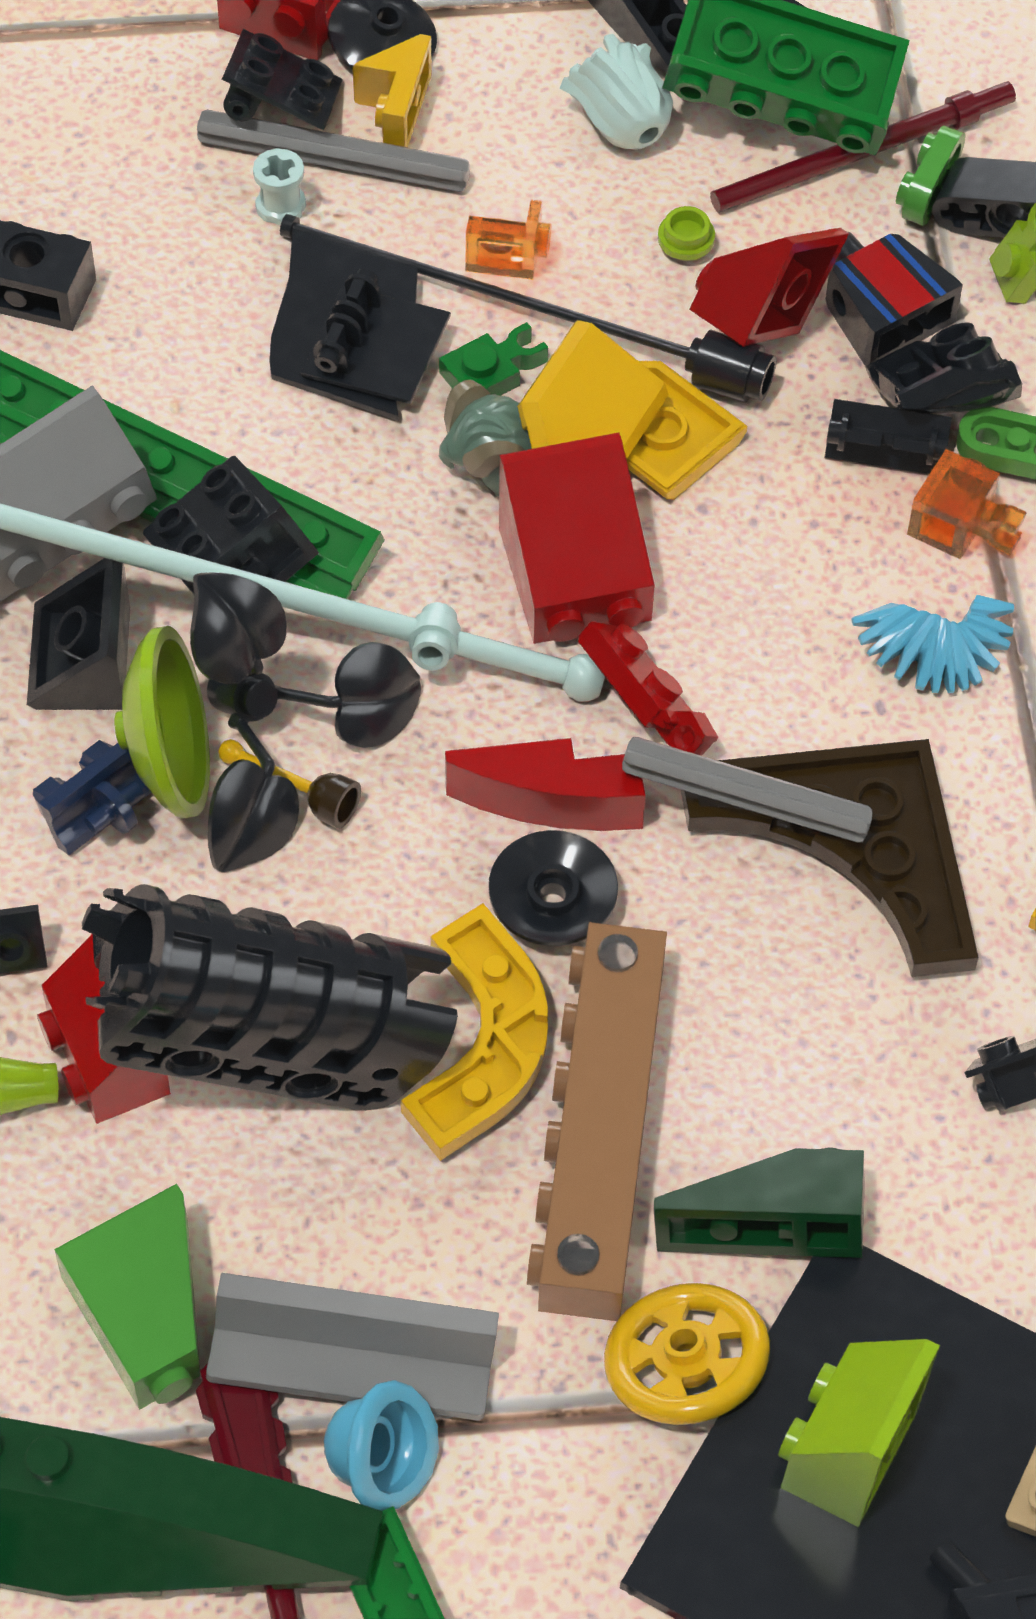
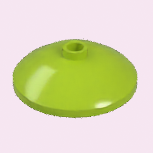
(166, 723)

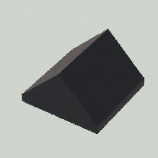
(81, 642)

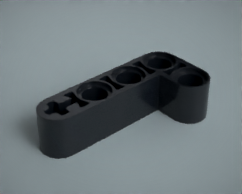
(985, 196)

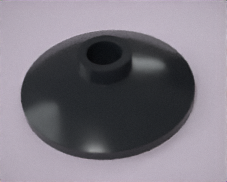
(370, 26)
(556, 865)

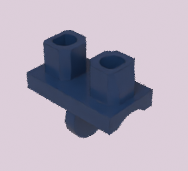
(92, 797)

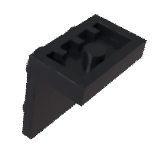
(234, 524)

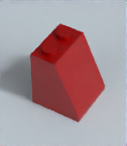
(574, 537)

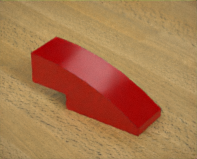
(547, 785)

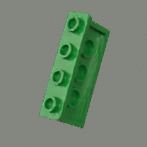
(789, 68)

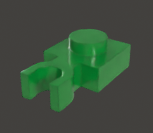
(494, 364)

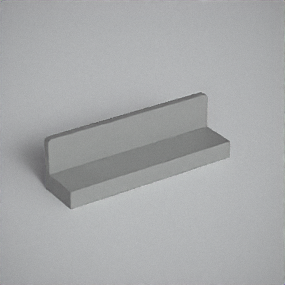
(349, 1341)

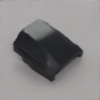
(947, 374)

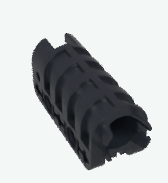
(262, 1000)

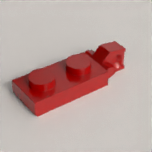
(645, 687)

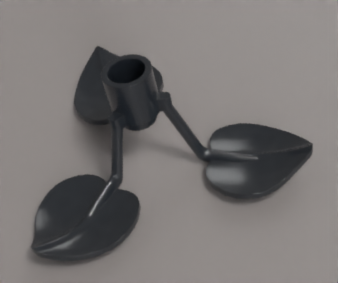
(230, 633)

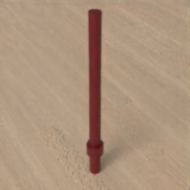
(957, 112)

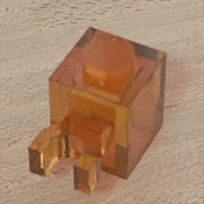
(959, 505)

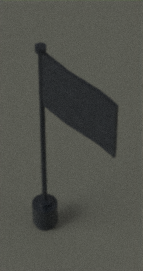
(324, 261)

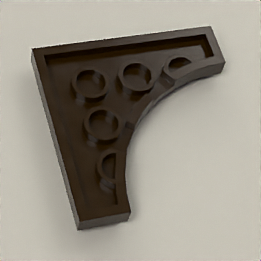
(903, 861)

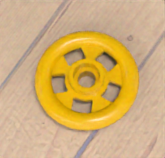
(669, 1307)

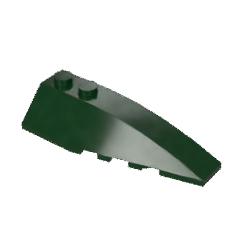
(143, 1520)

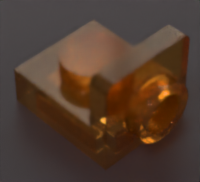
(507, 246)

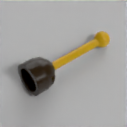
(330, 796)

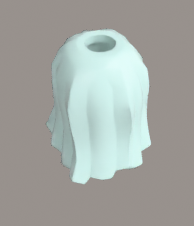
(621, 93)

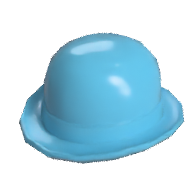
(383, 1445)

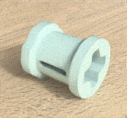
(279, 179)

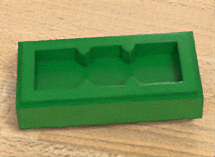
(396, 1579)

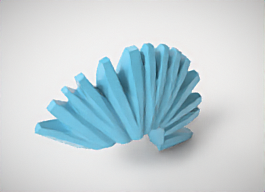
(939, 646)

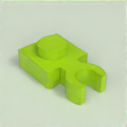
(1016, 260)

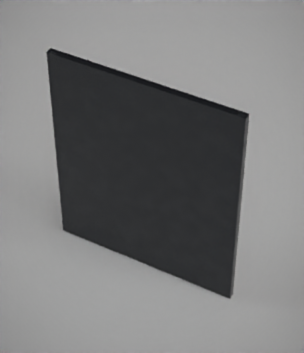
(754, 1551)

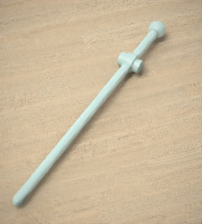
(431, 635)

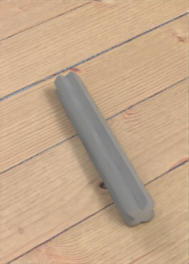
(747, 789)

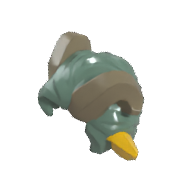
(480, 430)

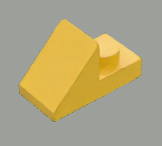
(396, 86)

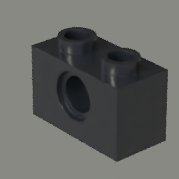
(44, 275)

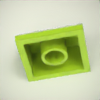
(856, 1424)

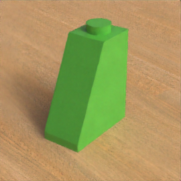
(139, 1295)

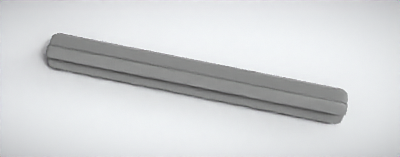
(336, 151)

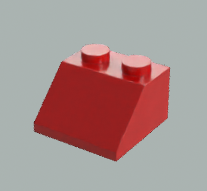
(767, 287)
(74, 1027)

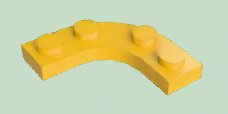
(509, 1044)

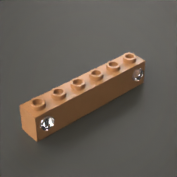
(601, 1123)

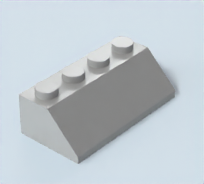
(71, 469)

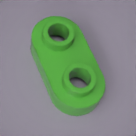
(934, 159)
(1010, 436)

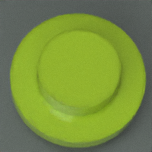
(686, 233)

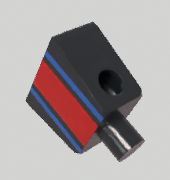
(889, 295)

